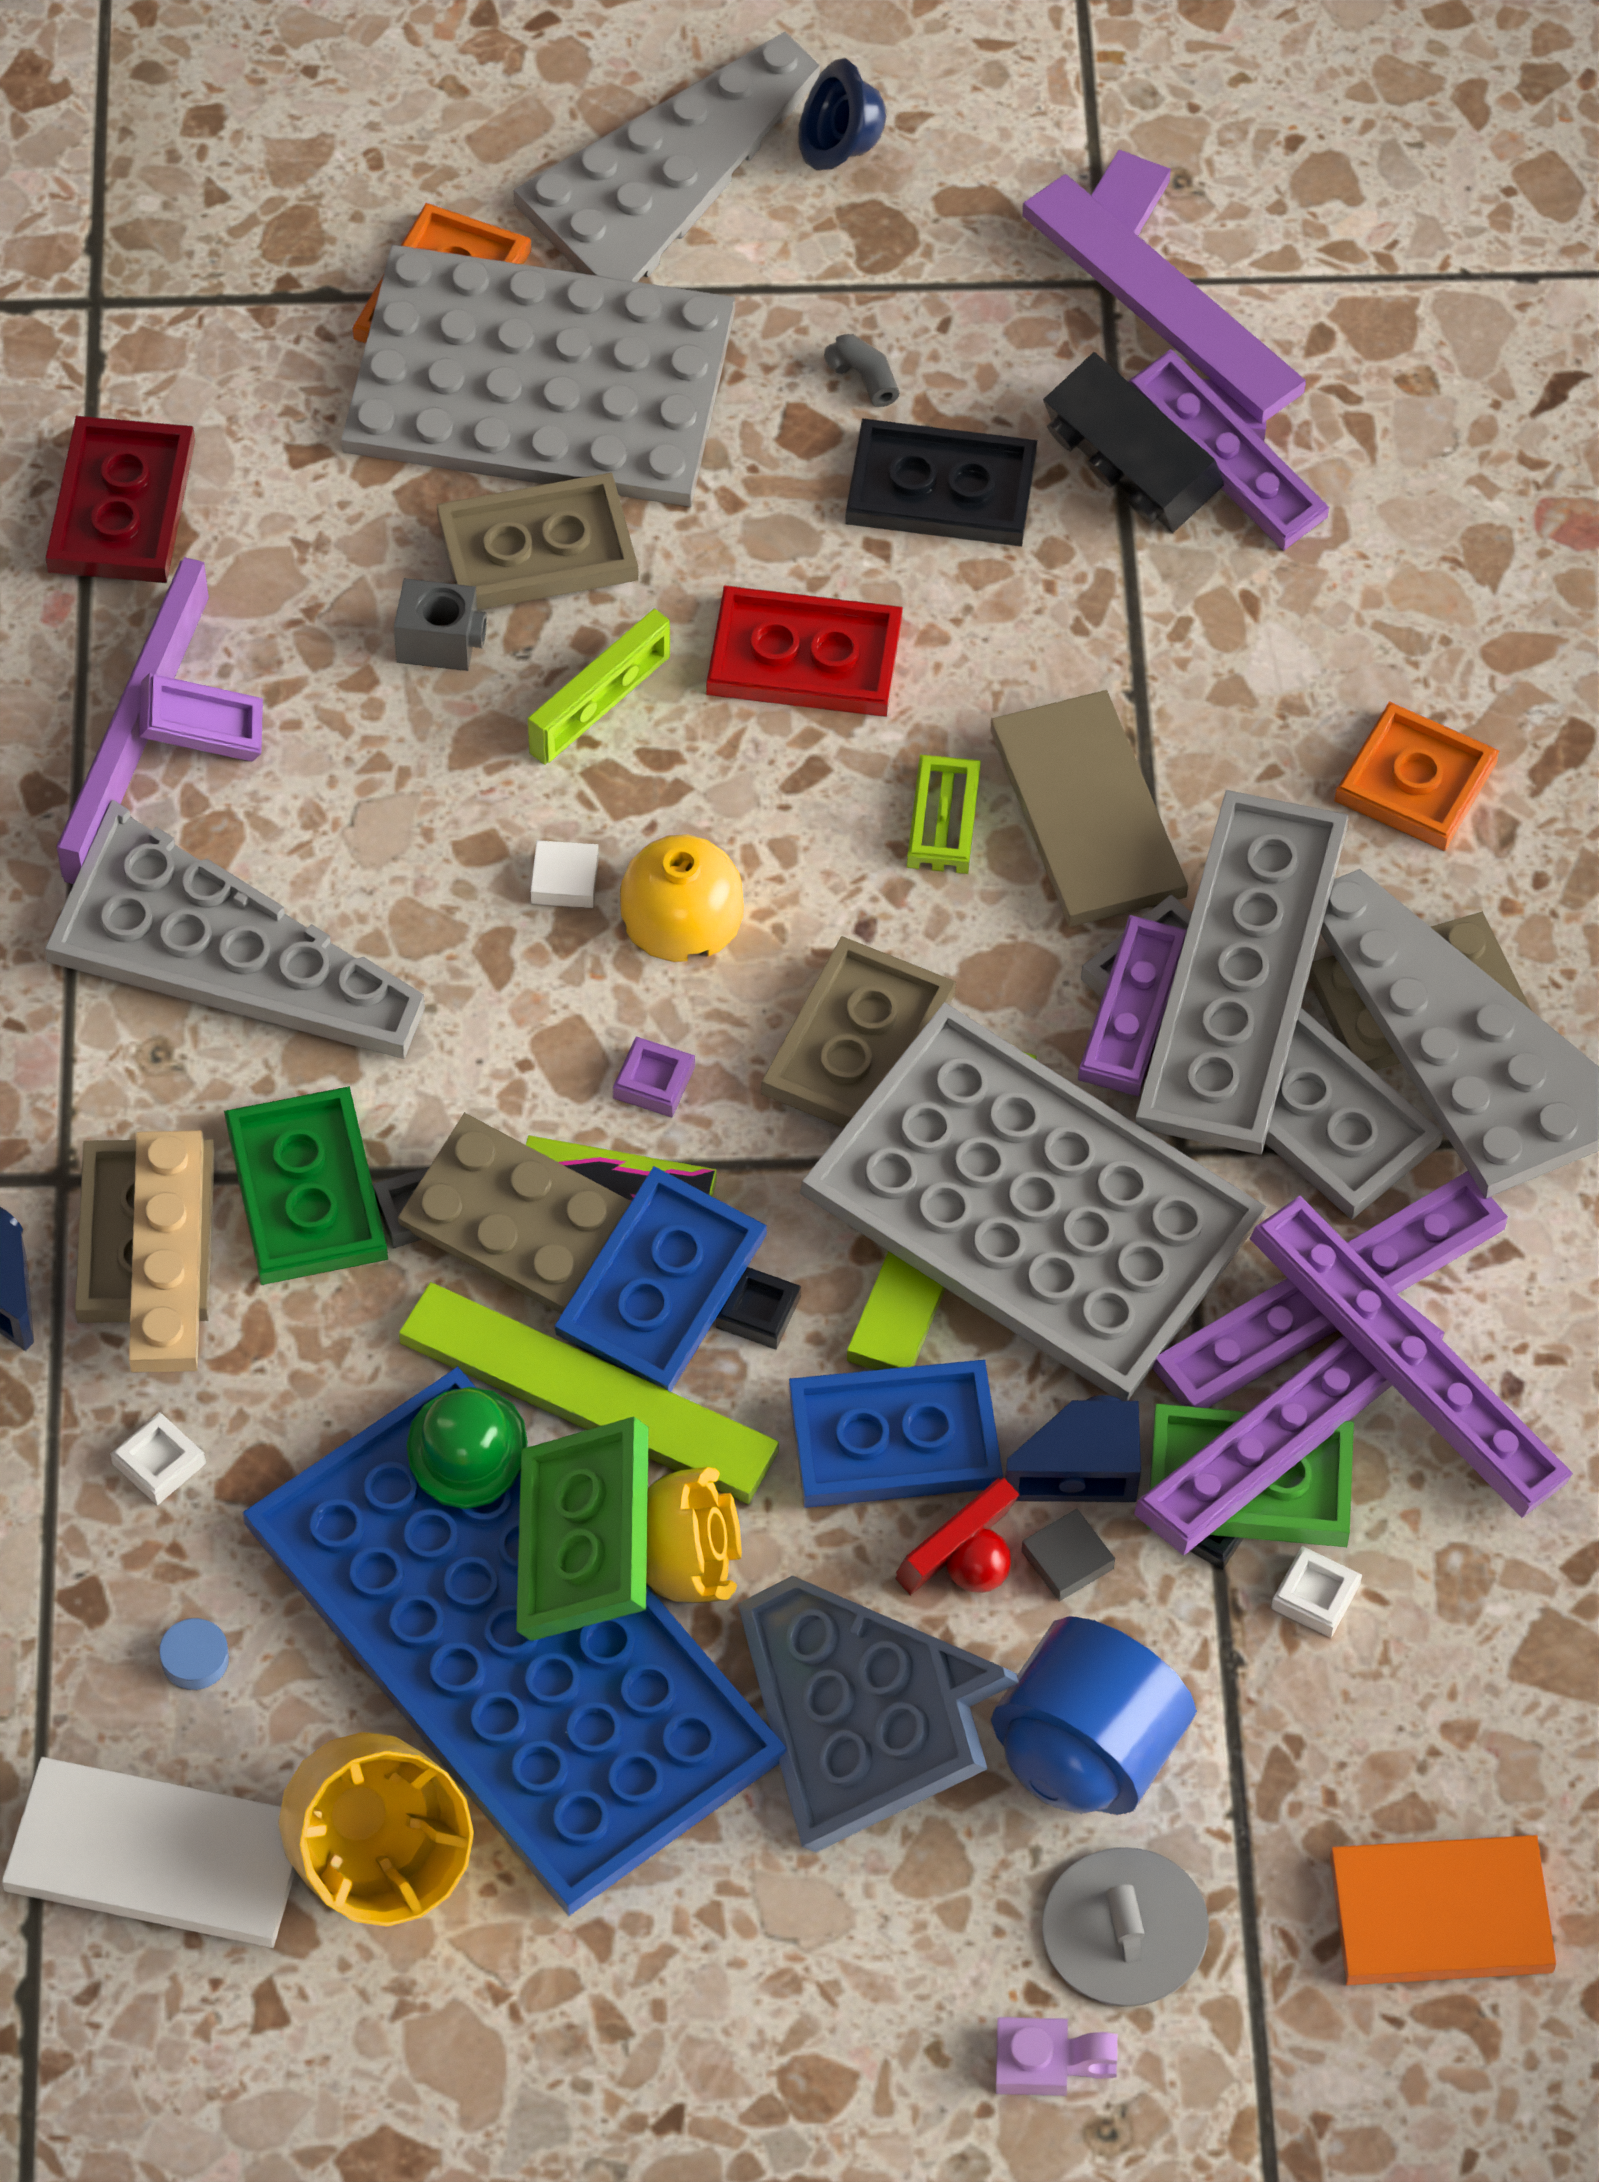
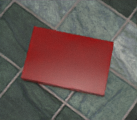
(804, 651)

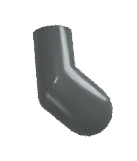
(872, 364)

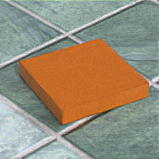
(1416, 776)

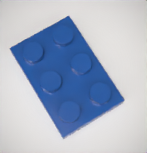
(661, 1279)
(894, 1433)

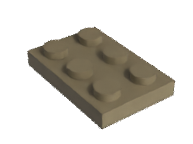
(539, 541)
(1351, 1018)
(853, 1031)
(513, 1212)
(107, 1231)

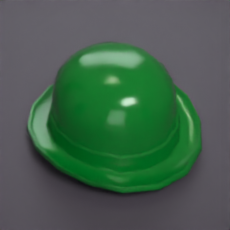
(466, 1447)

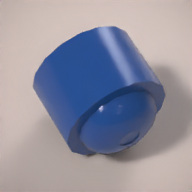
(1091, 1718)

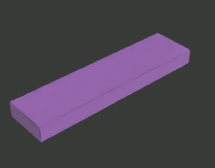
(1248, 466)

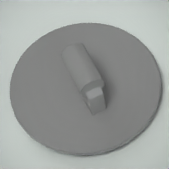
(1125, 1926)

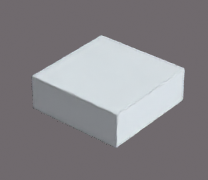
(564, 874)
(158, 1458)
(1316, 1591)

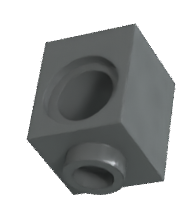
(430, 604)

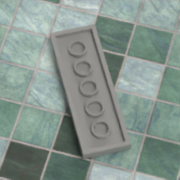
(1242, 972)
(1331, 1109)

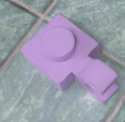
(1038, 2056)

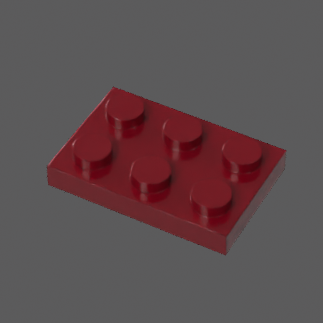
(120, 499)

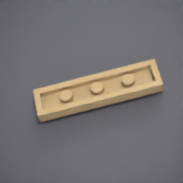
(166, 1251)

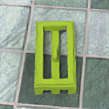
(939, 853)

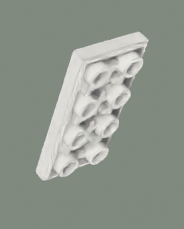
(151, 1852)

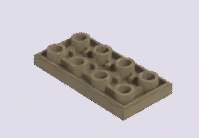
(1088, 808)

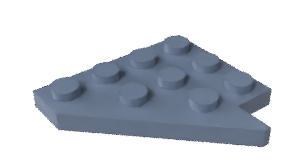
(863, 1706)

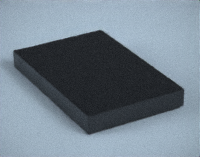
(941, 482)

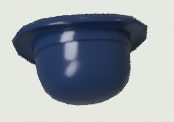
(840, 117)

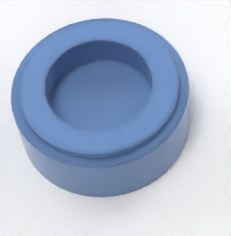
(194, 1654)

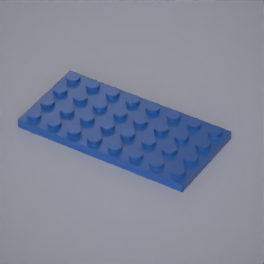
(568, 1743)

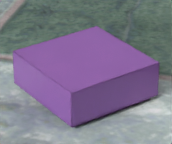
(654, 1077)

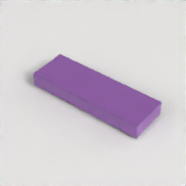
(1132, 1006)

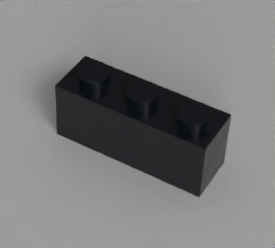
(1132, 444)

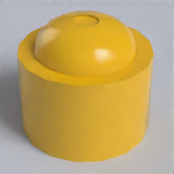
(375, 1828)

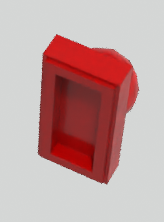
(965, 1544)

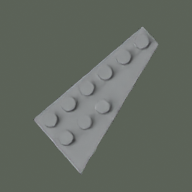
(657, 175)
(205, 936)
(1485, 1064)

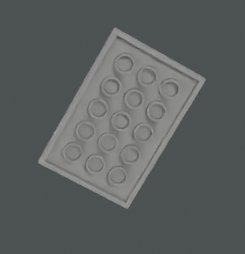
(539, 374)
(1033, 1201)

